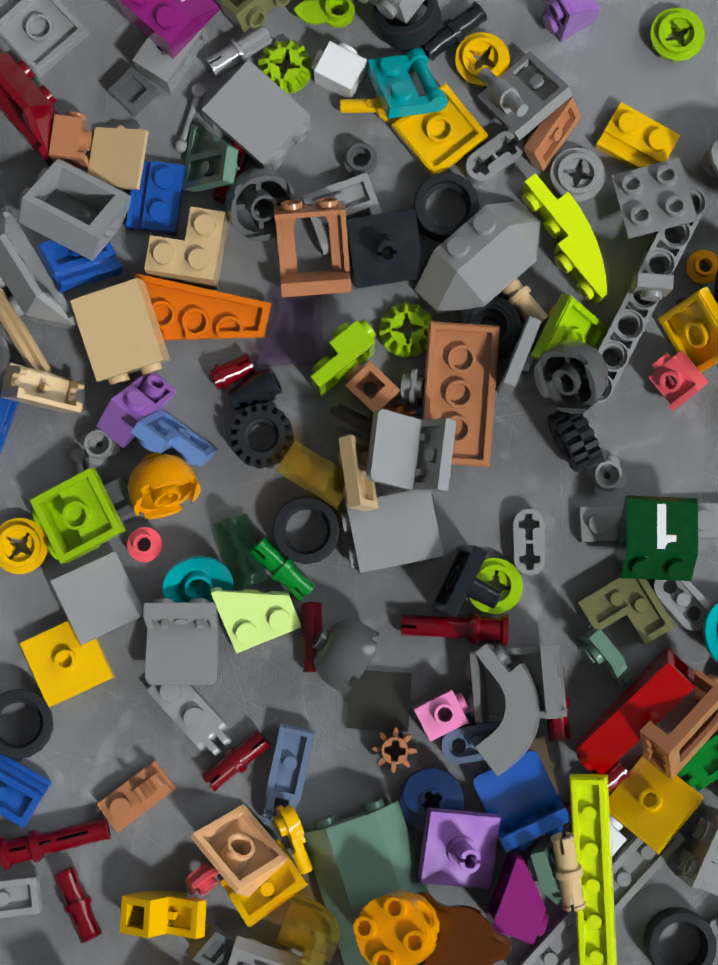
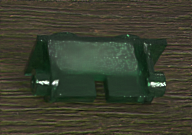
(235, 542)

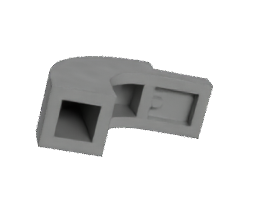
(521, 714)

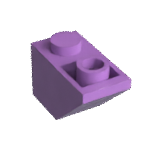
(569, 16)
(132, 404)

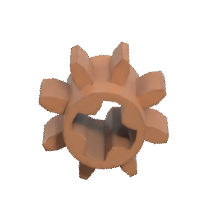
(401, 756)

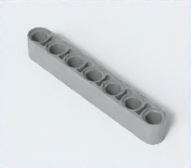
(638, 314)

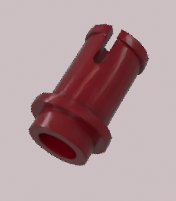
(231, 371)

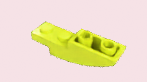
(578, 249)

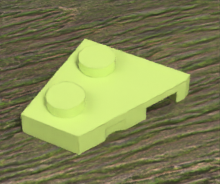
(255, 616)

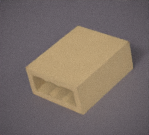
(120, 331)

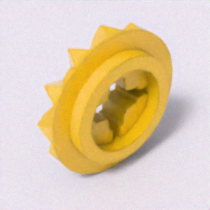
(477, 45)
(37, 542)

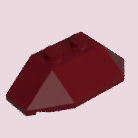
(27, 105)

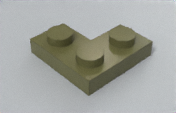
(630, 599)

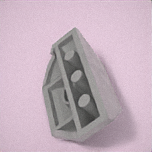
(480, 258)
(28, 279)

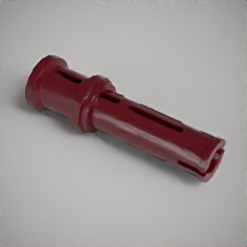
(472, 628)
(36, 849)

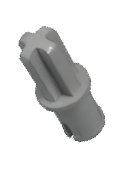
(238, 51)

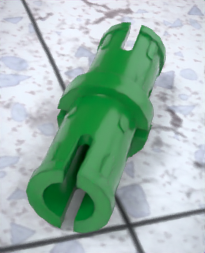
(281, 569)

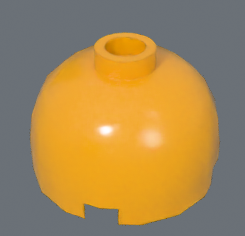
(161, 485)

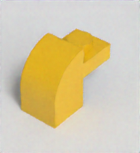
(161, 913)

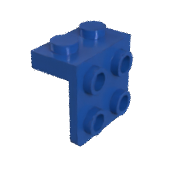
(523, 801)

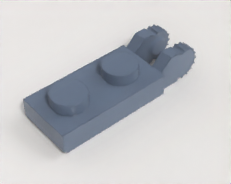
(288, 767)

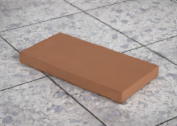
(462, 386)

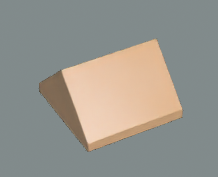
(240, 850)

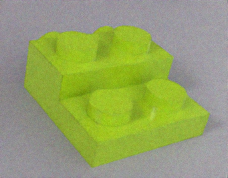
(348, 348)
(76, 516)

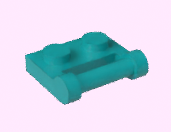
(396, 88)

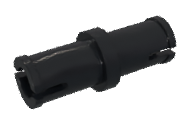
(454, 30)

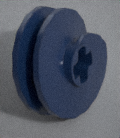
(424, 780)

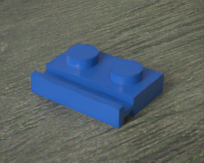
(159, 200)
(74, 270)
(20, 791)

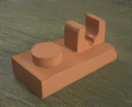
(551, 134)
(136, 796)

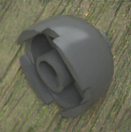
(252, 202)
(572, 376)
(343, 652)

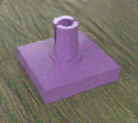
(458, 848)

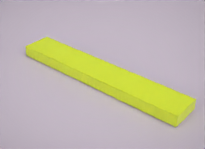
(593, 849)

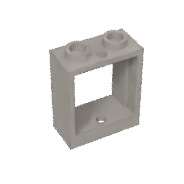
(63, 228)

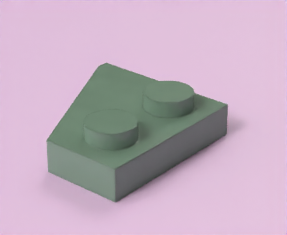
(208, 161)
(601, 650)
(541, 869)

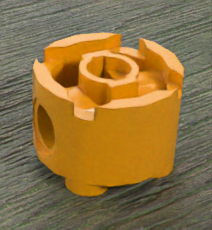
(397, 929)

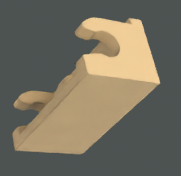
(41, 389)

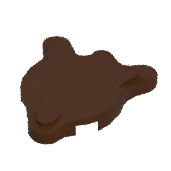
(465, 937)

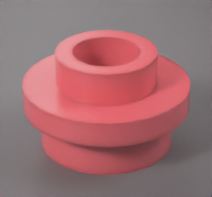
(154, 550)
(202, 880)

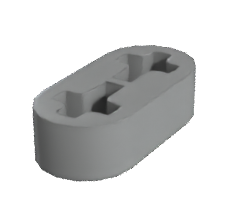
(488, 152)
(537, 541)

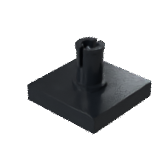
(385, 248)
(463, 583)

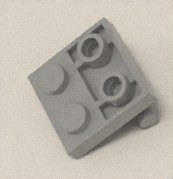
(523, 94)

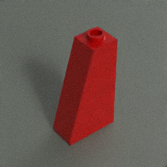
(645, 700)

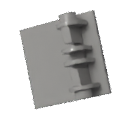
(654, 198)

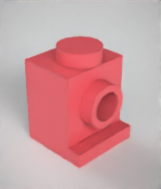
(687, 375)

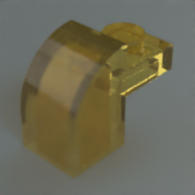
(314, 474)
(310, 930)

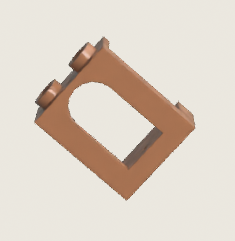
(318, 282)
(663, 749)

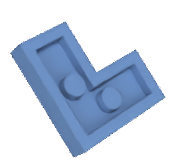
(164, 431)

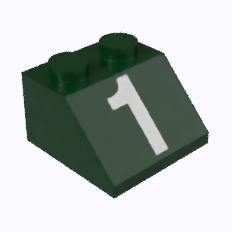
(657, 538)

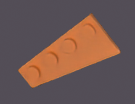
(202, 313)

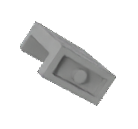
(258, 116)
(395, 534)
(546, 667)

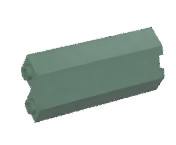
(359, 862)

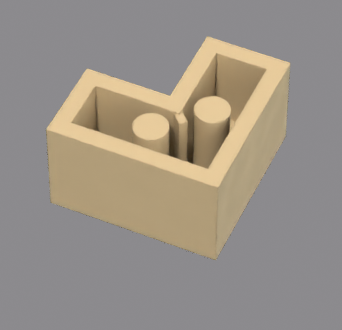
(196, 258)

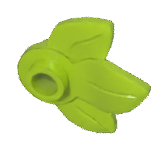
(320, 12)

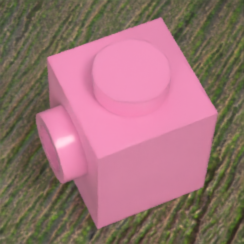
(442, 714)

